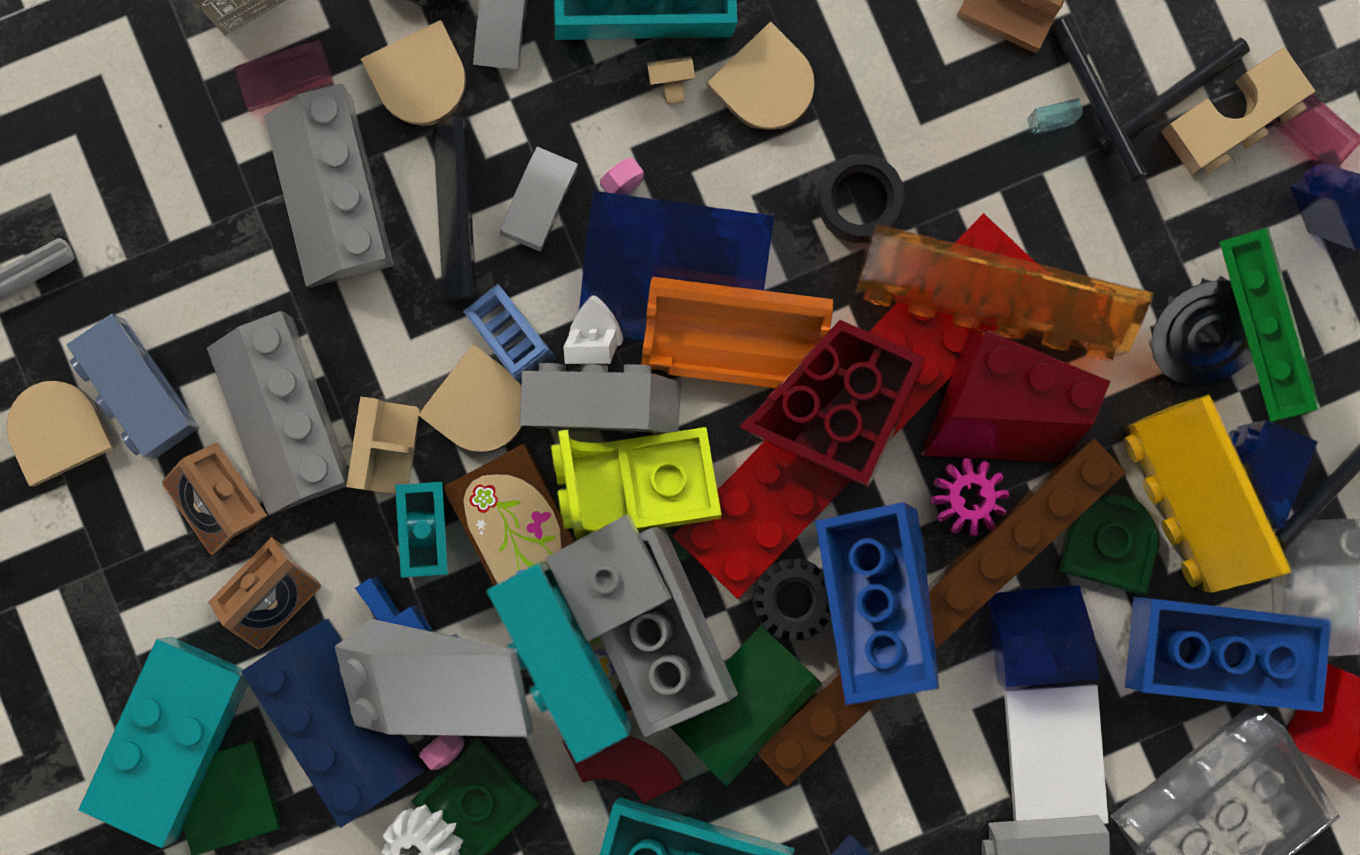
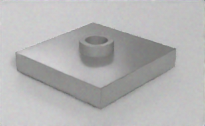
(608, 578)

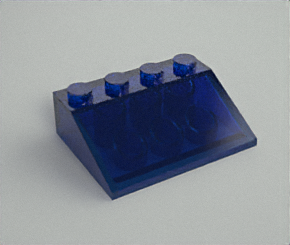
(651, 238)

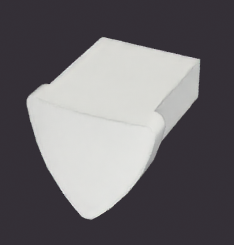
(593, 335)

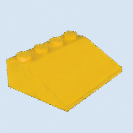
(1204, 497)

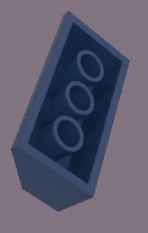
(311, 710)

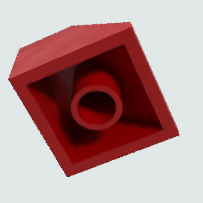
(1335, 733)

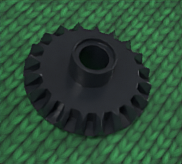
(1200, 335)

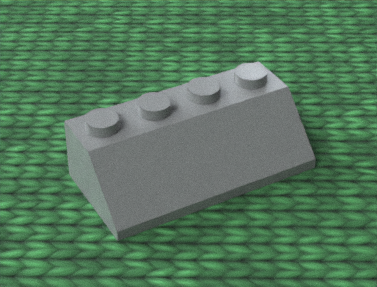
(328, 186)
(279, 412)
(668, 653)

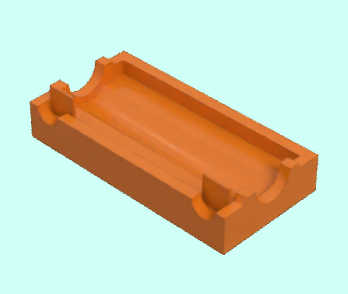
(730, 331)

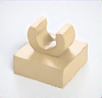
(671, 74)

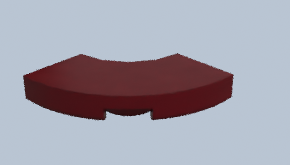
(633, 764)

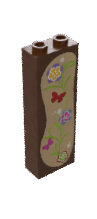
(516, 524)

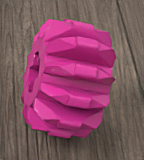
(983, 491)

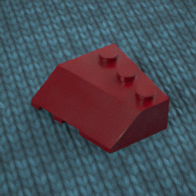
(841, 402)
(1013, 404)

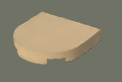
(419, 76)
(766, 82)
(476, 404)
(55, 430)

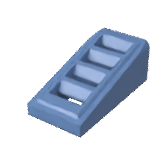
(530, 362)

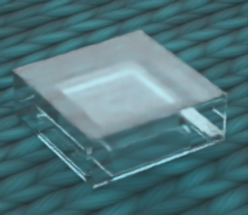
(1055, 116)

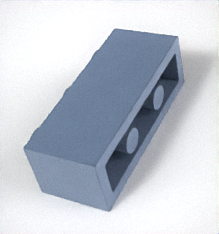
(131, 387)

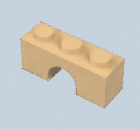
(1271, 91)

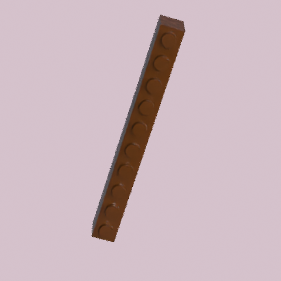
(957, 594)

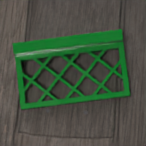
(1269, 325)

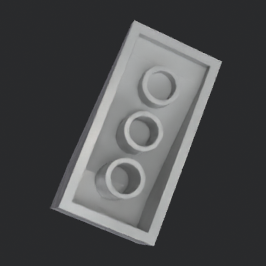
(431, 683)

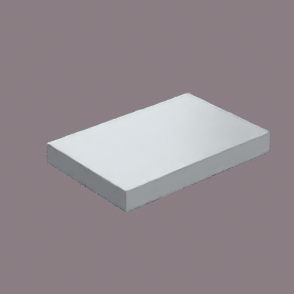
(1056, 752)

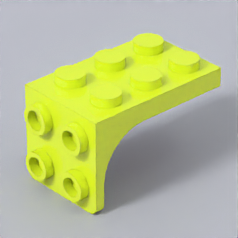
(652, 478)

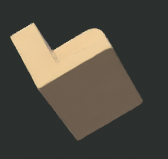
(383, 445)

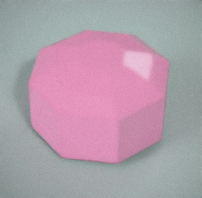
(623, 177)
(442, 751)

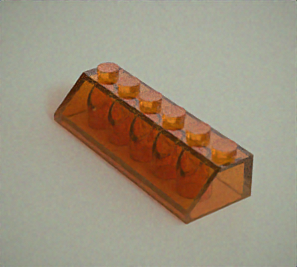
(1001, 293)

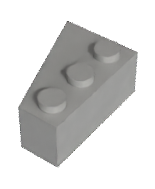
(599, 399)

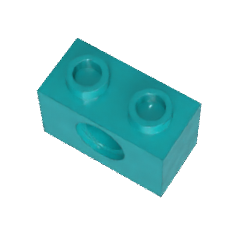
(421, 529)

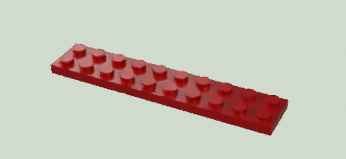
(780, 494)

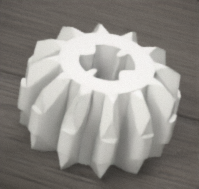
(421, 834)

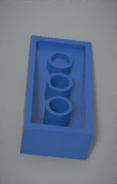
(879, 602)
(1228, 654)

